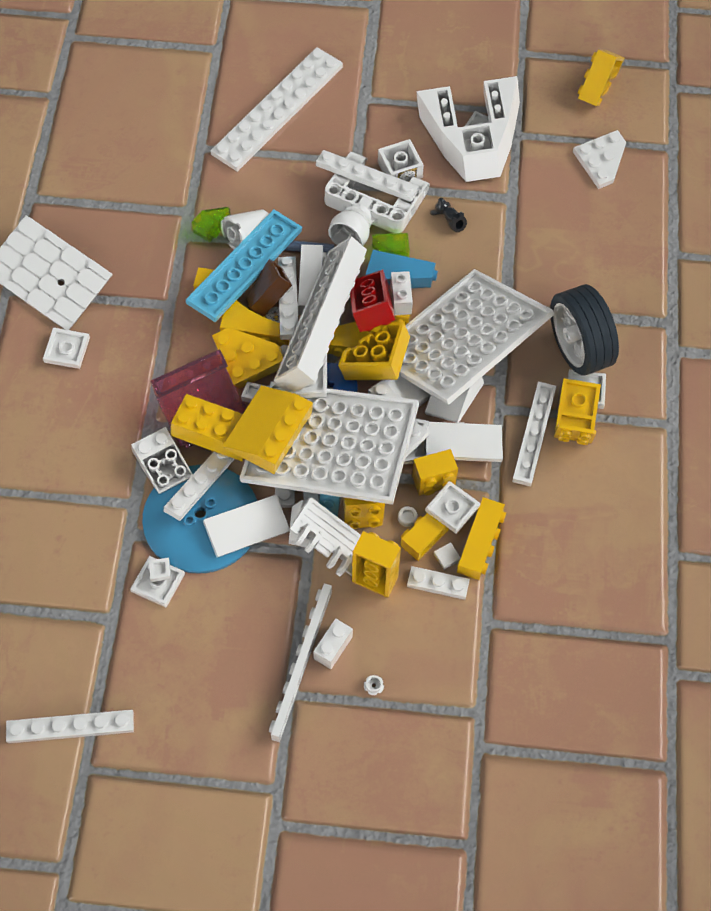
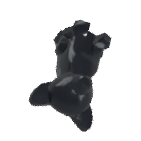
(455, 219)

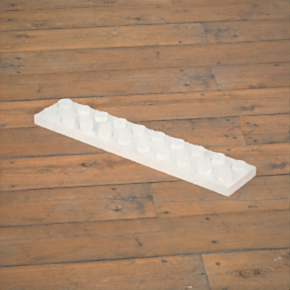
(276, 109)

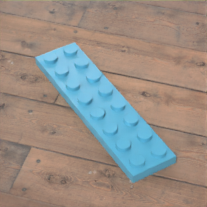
(243, 265)

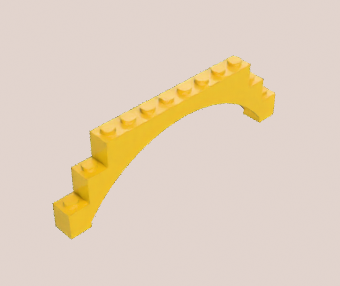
(249, 322)

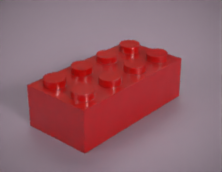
(372, 301)

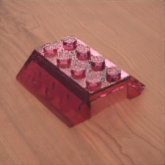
(203, 379)

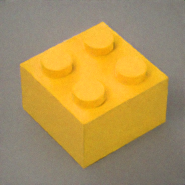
(434, 472)

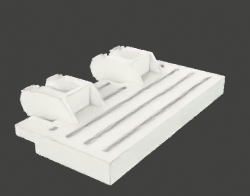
(328, 532)

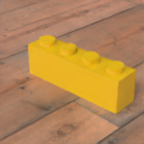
(422, 536)
(481, 538)

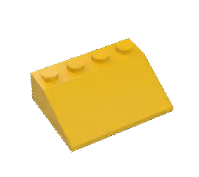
(269, 427)

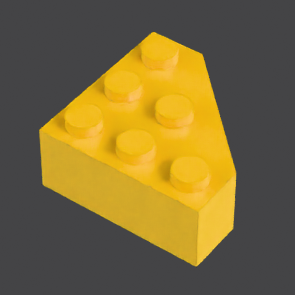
(598, 77)
(377, 354)
(247, 356)

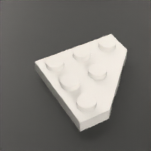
(601, 157)

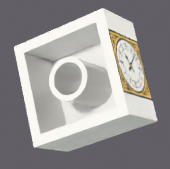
(401, 161)

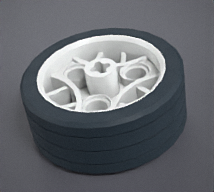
(584, 329)

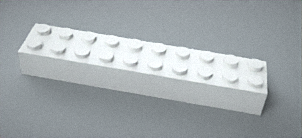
(321, 316)

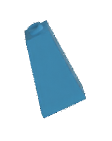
(421, 271)

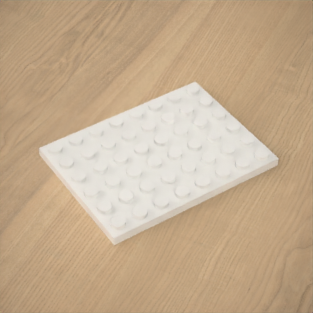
(467, 334)
(346, 448)

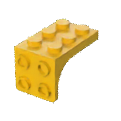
(577, 411)
(363, 513)

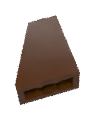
(268, 288)

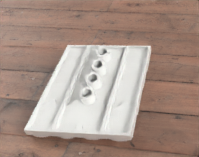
(34, 264)

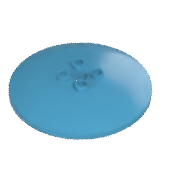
(187, 540)

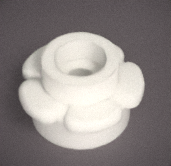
(373, 680)

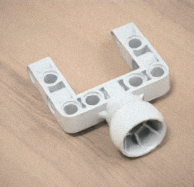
(362, 211)

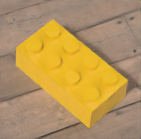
(205, 424)
(375, 563)

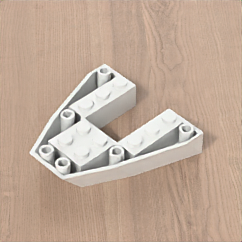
(477, 149)

